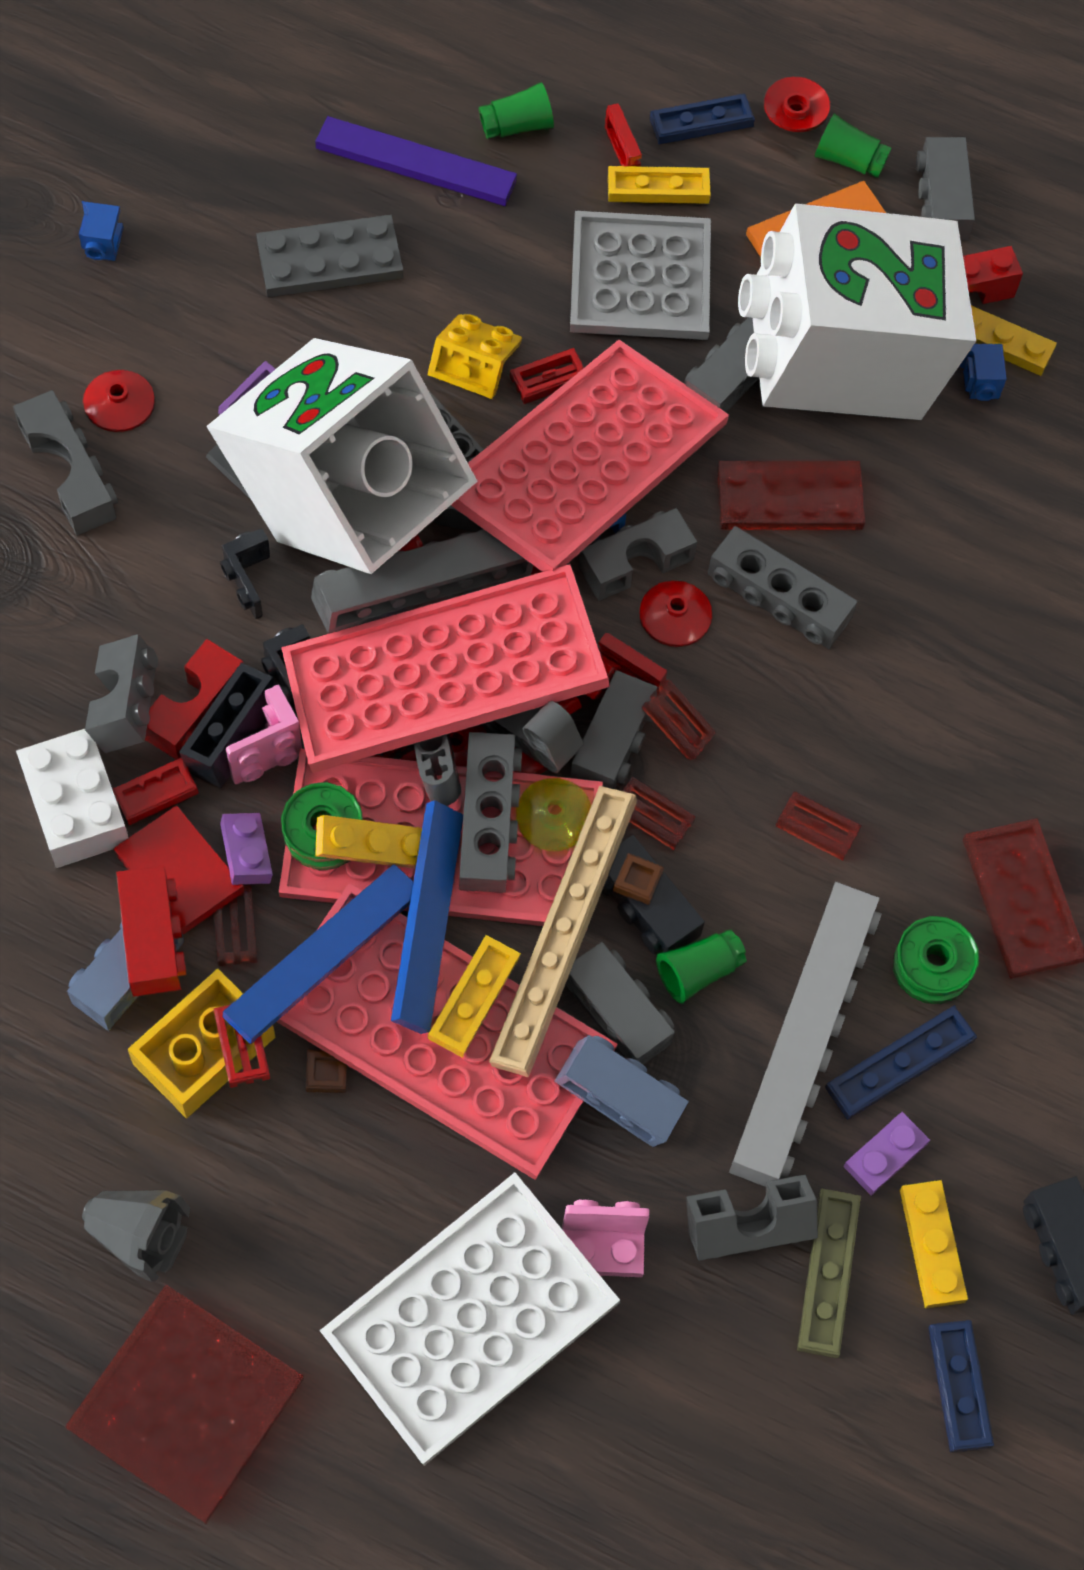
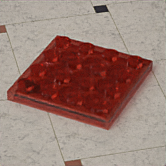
(185, 1403)

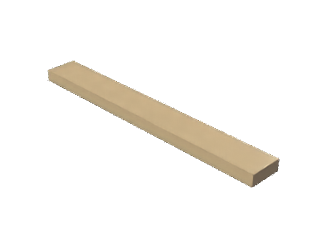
(563, 932)

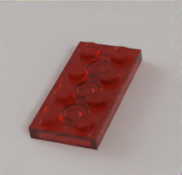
(791, 495)
(1024, 898)

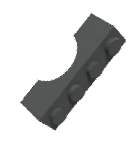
(48, 429)

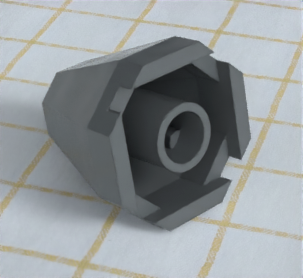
(139, 1228)

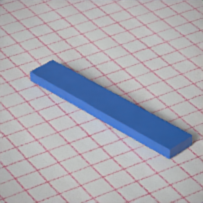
(427, 918)
(320, 955)

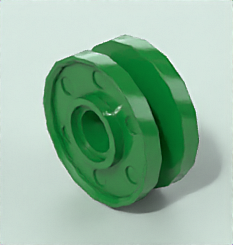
(301, 816)
(949, 942)

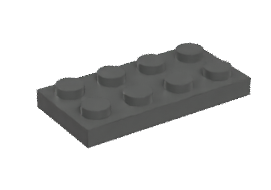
(329, 255)

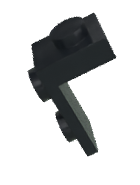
(239, 554)
(274, 662)

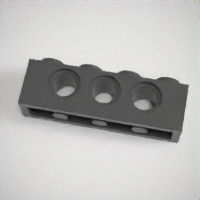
(775, 570)
(486, 754)

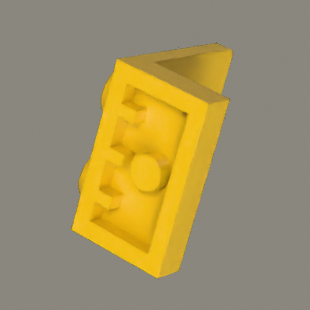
(472, 354)

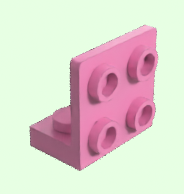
(271, 747)
(608, 1235)

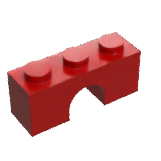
(993, 274)
(174, 722)

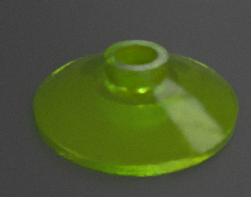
(549, 830)

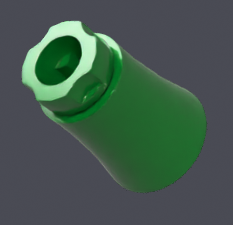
(517, 113)
(852, 148)
(700, 964)

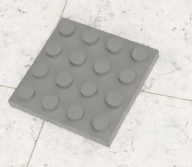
(641, 275)

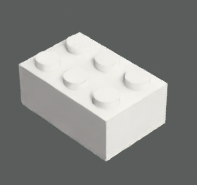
(72, 797)

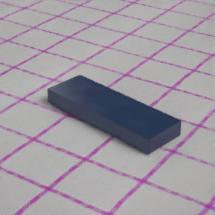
(702, 118)
(961, 1386)

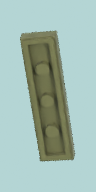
(829, 1274)

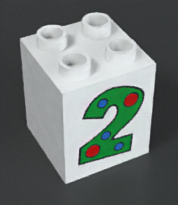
(857, 312)
(343, 453)

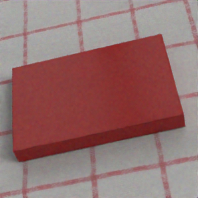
(198, 871)

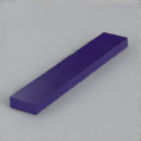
(416, 161)

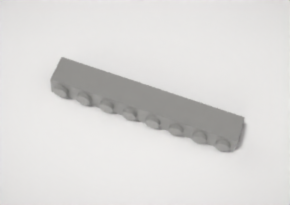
(805, 1035)

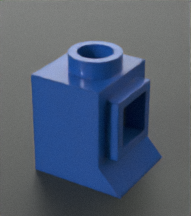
(100, 231)
(984, 371)

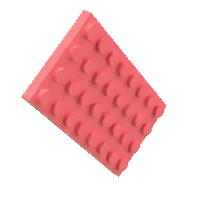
(586, 456)
(443, 668)
(395, 794)
(494, 1108)

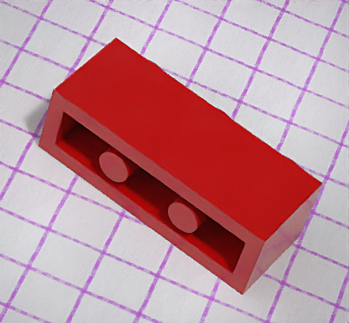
(150, 930)

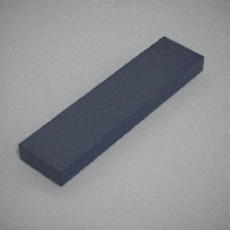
(900, 1062)

